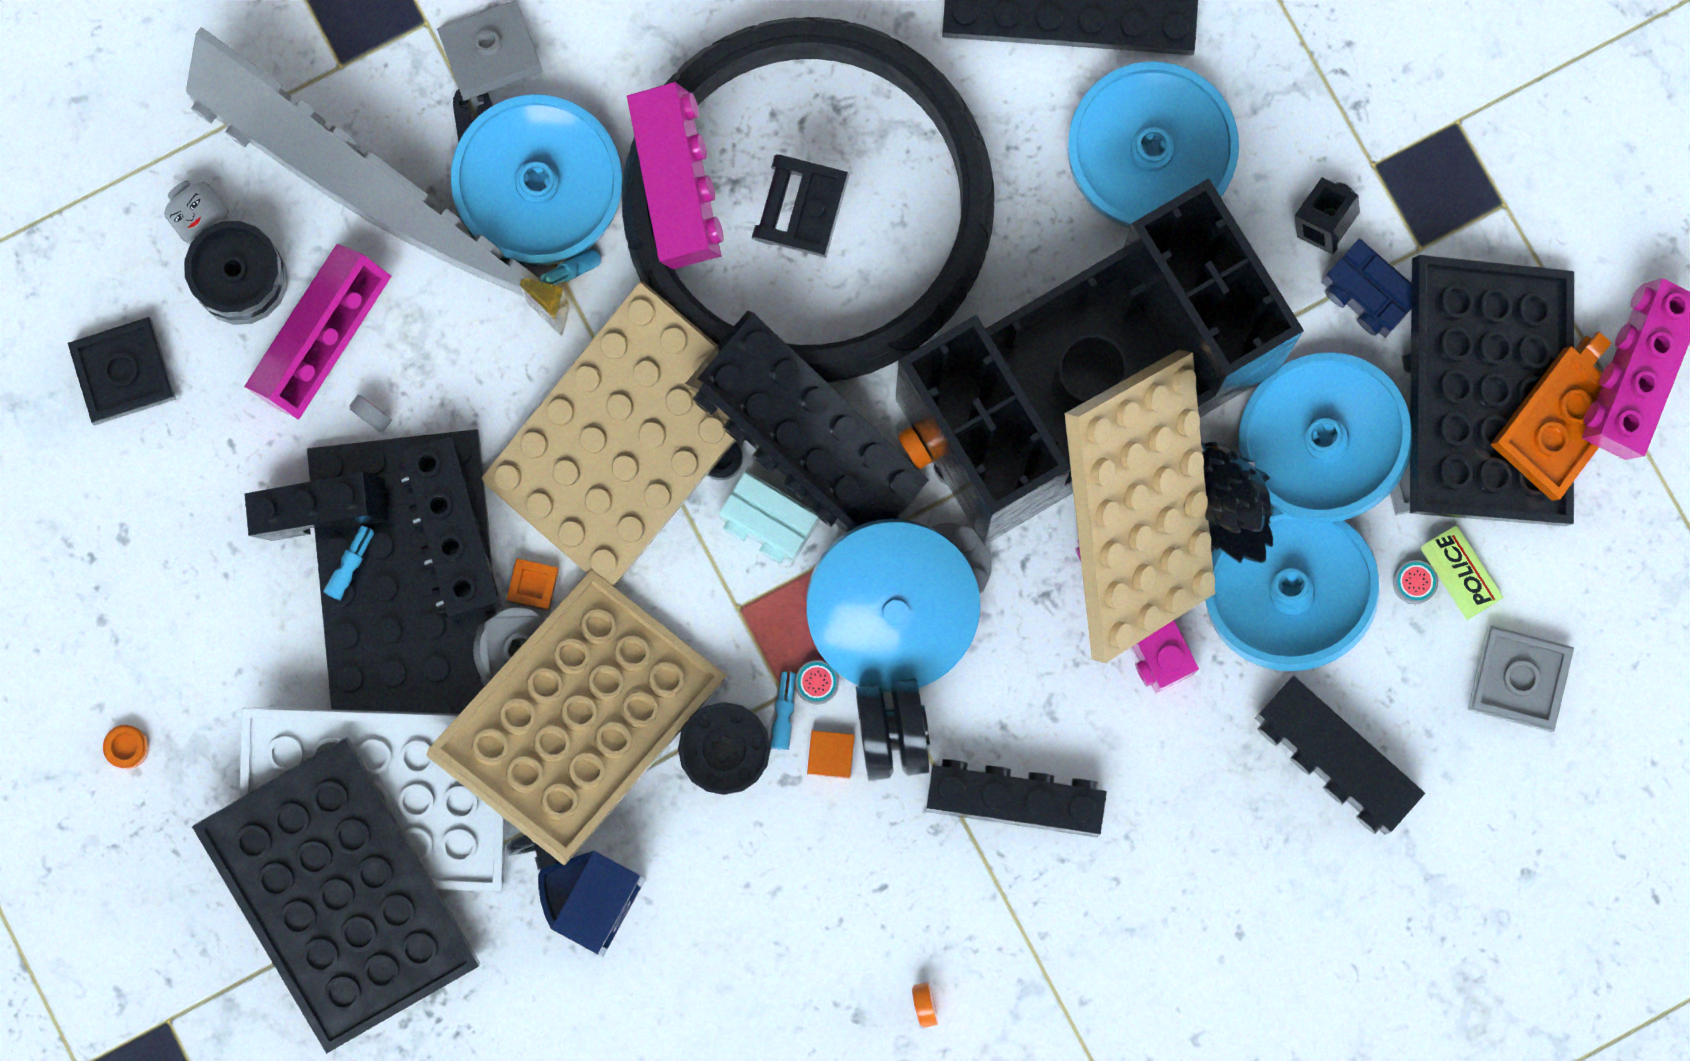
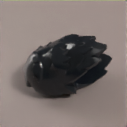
(1237, 504)

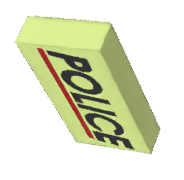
(1461, 572)

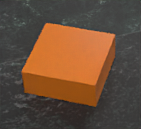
(532, 584)
(830, 754)

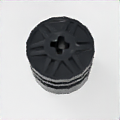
(748, 739)

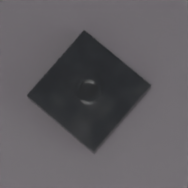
(121, 371)

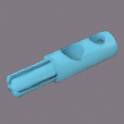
(572, 268)
(349, 562)
(782, 727)

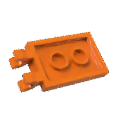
(1548, 426)

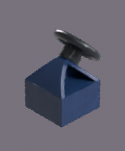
(585, 896)

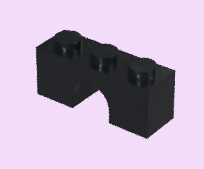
(333, 501)

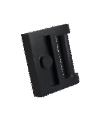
(814, 208)

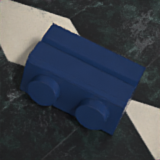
(1369, 288)

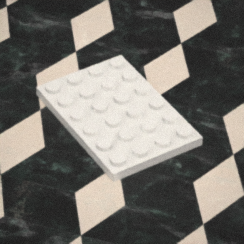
(443, 820)

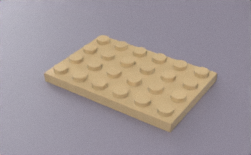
(615, 440)
(1140, 504)
(576, 717)

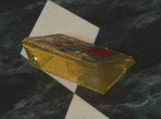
(547, 301)

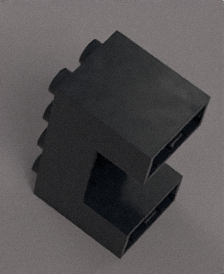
(999, 394)

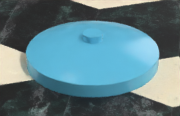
(1150, 138)
(537, 179)
(1327, 436)
(1302, 602)
(892, 604)

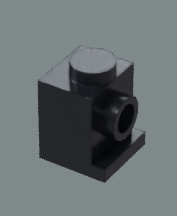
(1327, 214)

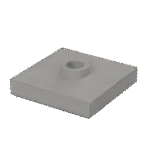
(489, 50)
(1520, 679)

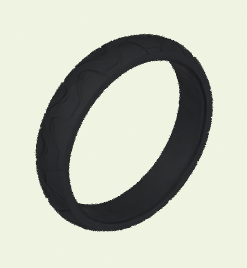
(929, 88)

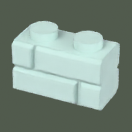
(768, 518)

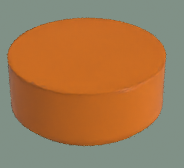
(914, 448)
(125, 747)
(925, 1005)

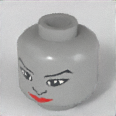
(194, 209)

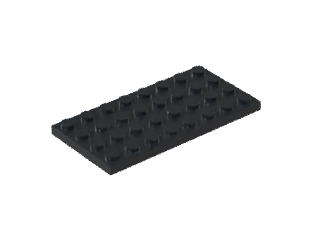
(386, 633)

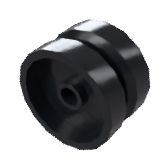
(213, 278)
(893, 729)

